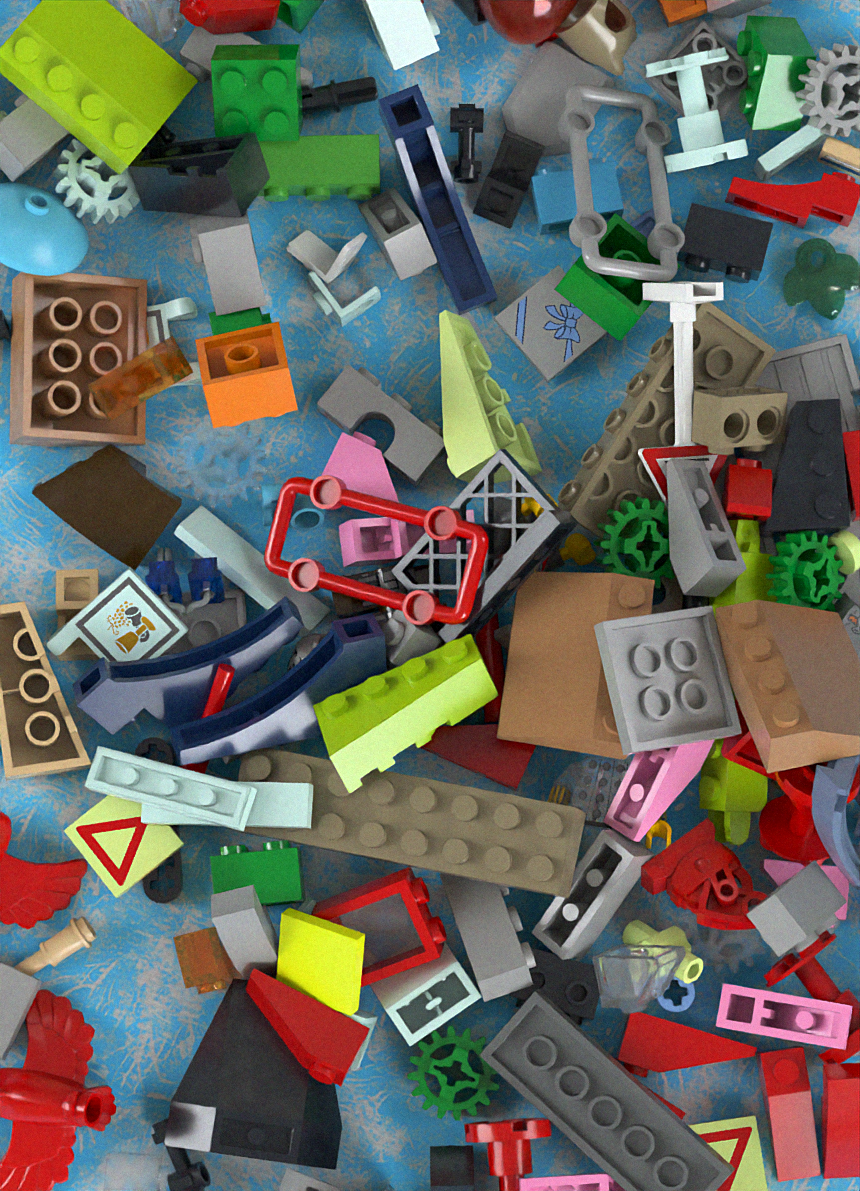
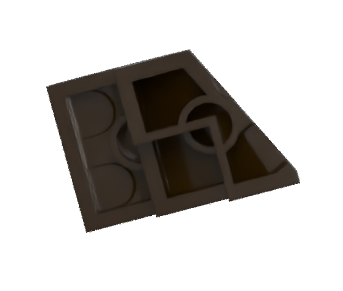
(111, 503)

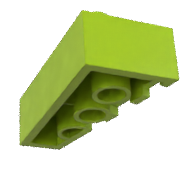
(402, 708)

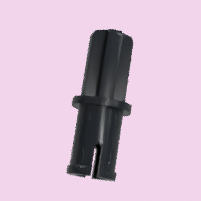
(339, 95)

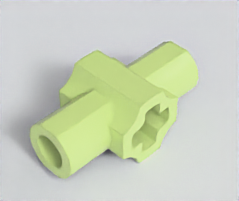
(640, 933)

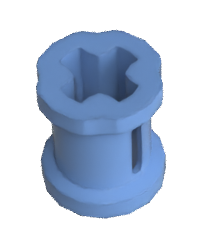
(684, 1000)

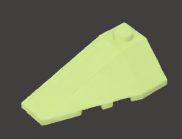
(475, 408)

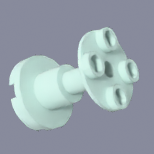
(700, 128)

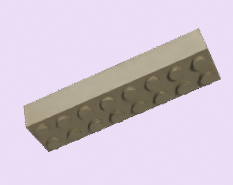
(428, 824)

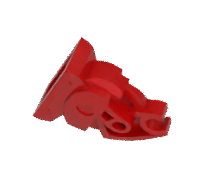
(702, 877)

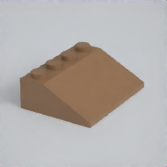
(62, 340)
(554, 667)
(793, 681)

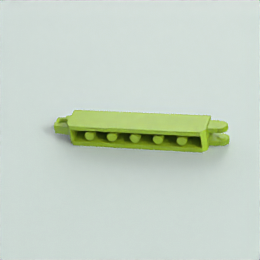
(726, 787)

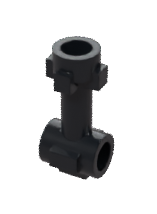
(466, 121)
(187, 1175)

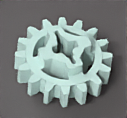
(92, 183)

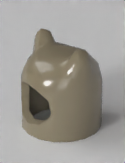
(600, 32)

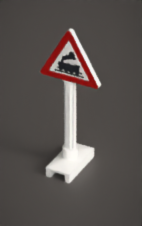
(683, 300)

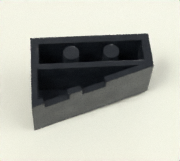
(810, 473)

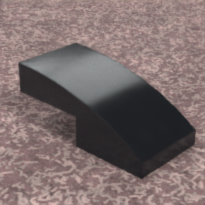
(508, 179)

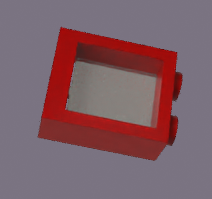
(394, 921)

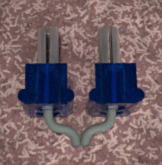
(204, 582)

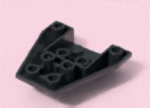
(252, 1094)

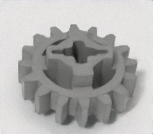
(833, 91)

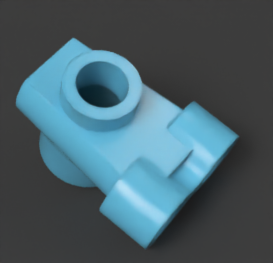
(304, 514)

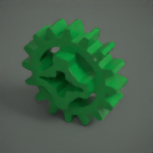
(638, 528)
(806, 572)
(447, 1093)

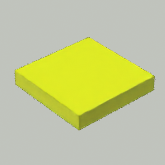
(321, 960)

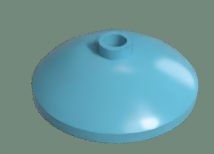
(39, 231)

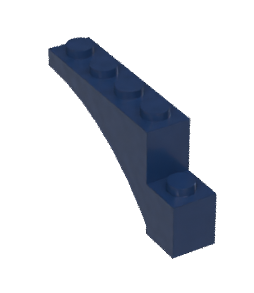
(435, 198)
(179, 684)
(285, 708)

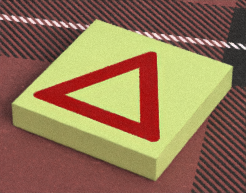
(119, 844)
(740, 1146)

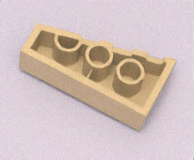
(34, 718)

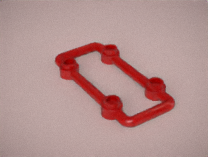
(439, 523)

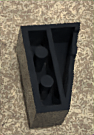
(201, 175)

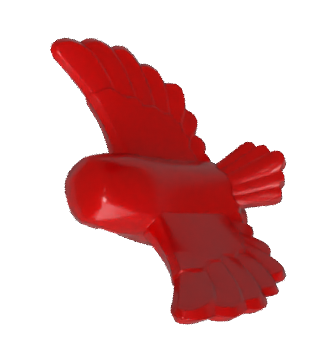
(33, 889)
(50, 1096)

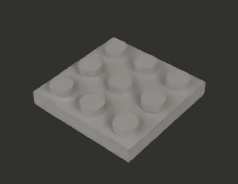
(667, 679)

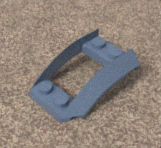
(829, 803)

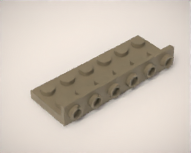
(611, 469)

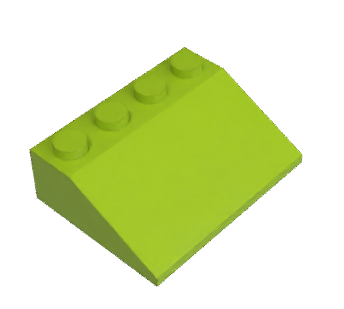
(95, 76)

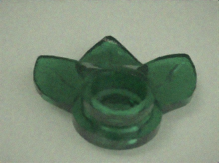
(824, 284)

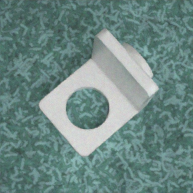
(323, 259)

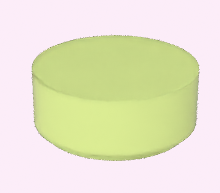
(847, 551)

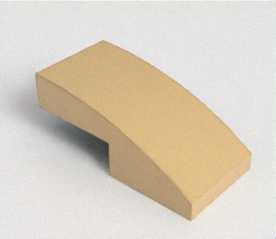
(73, 593)

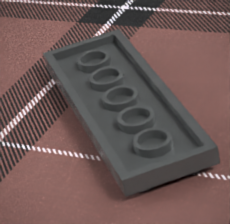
(601, 1103)

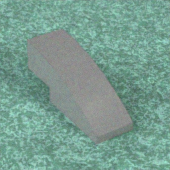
(246, 931)

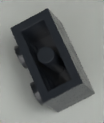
(724, 243)
(565, 982)

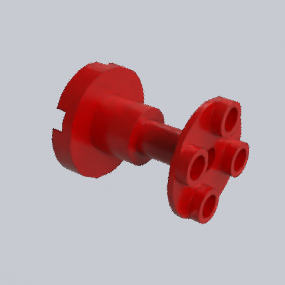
(788, 821)
(820, 988)
(509, 1146)

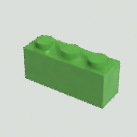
(322, 167)

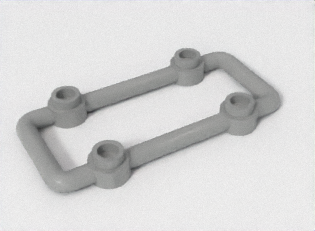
(588, 225)

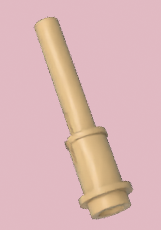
(59, 946)

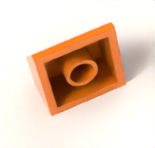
(245, 375)

